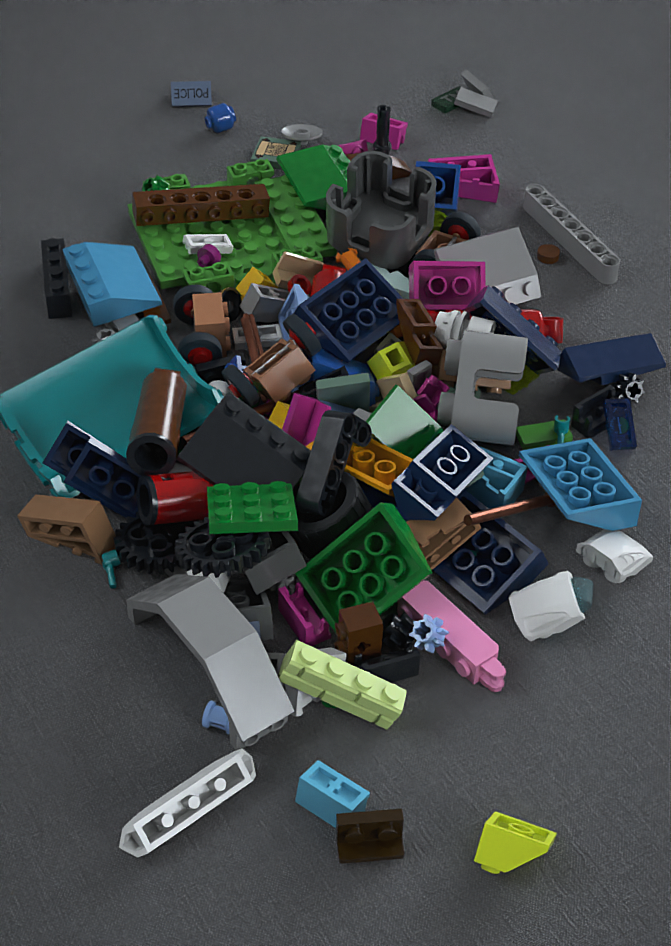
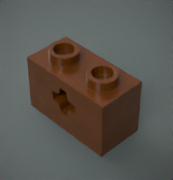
(359, 632)

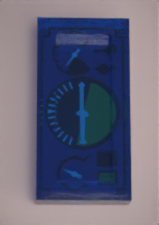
(620, 424)

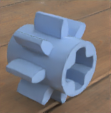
(428, 633)

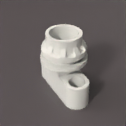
(452, 326)

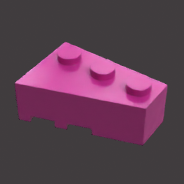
(477, 176)

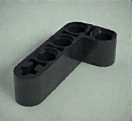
(328, 459)

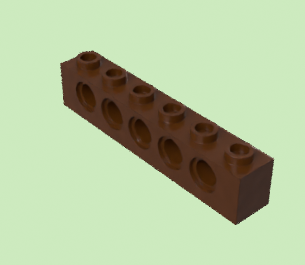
(200, 204)

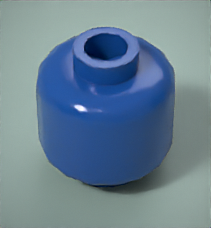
(220, 118)

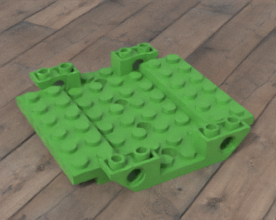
(259, 240)

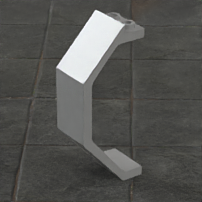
(225, 648)

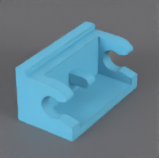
(329, 793)

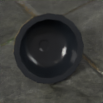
(233, 301)

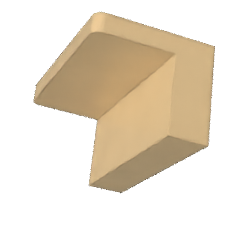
(293, 264)
(387, 383)

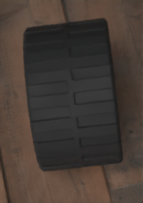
(349, 507)

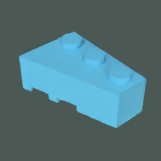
(501, 481)

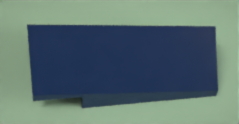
(610, 358)
(94, 470)
(438, 475)

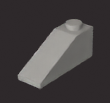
(264, 302)

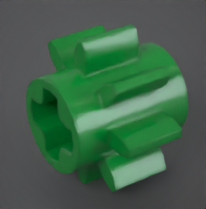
(155, 184)

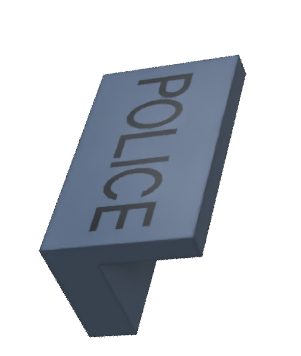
(191, 93)

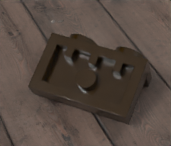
(370, 836)

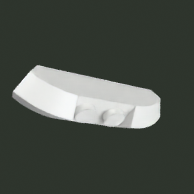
(187, 803)

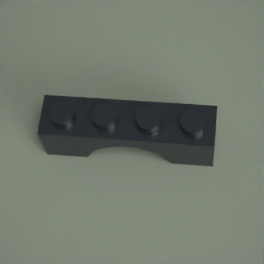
(56, 279)

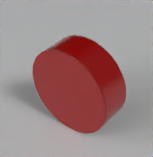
(302, 280)

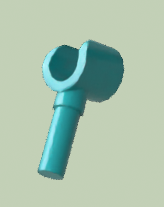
(561, 428)
(110, 560)

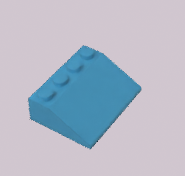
(110, 280)
(584, 484)

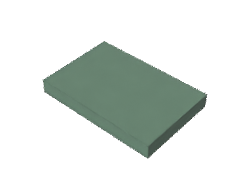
(347, 391)

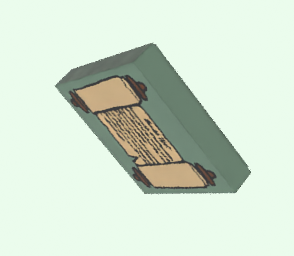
(270, 148)

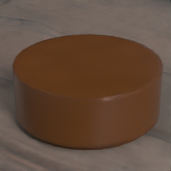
(548, 253)

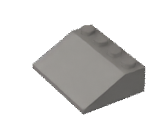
(506, 263)

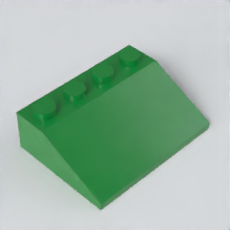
(314, 171)
(366, 564)

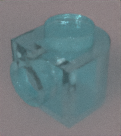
(583, 591)

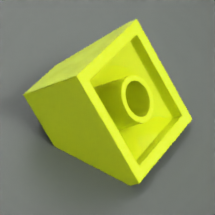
(510, 843)

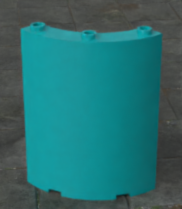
(99, 395)

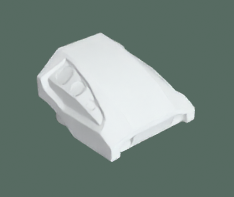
(615, 554)
(546, 607)

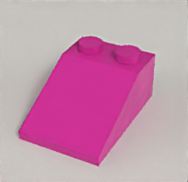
(446, 283)

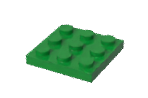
(251, 508)

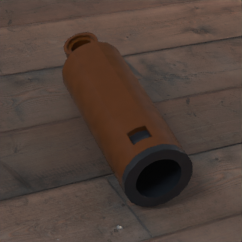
(157, 423)

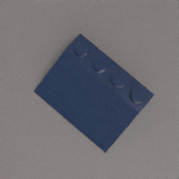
(352, 311)
(542, 351)
(502, 565)

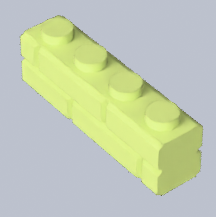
(342, 685)

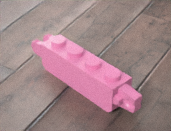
(466, 644)

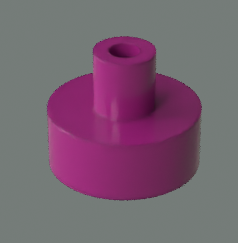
(208, 255)

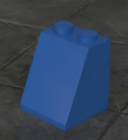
(447, 184)
(326, 362)

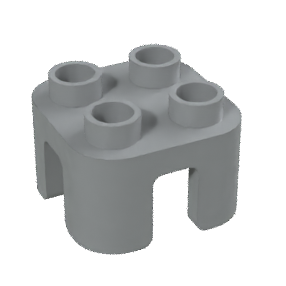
(475, 358)

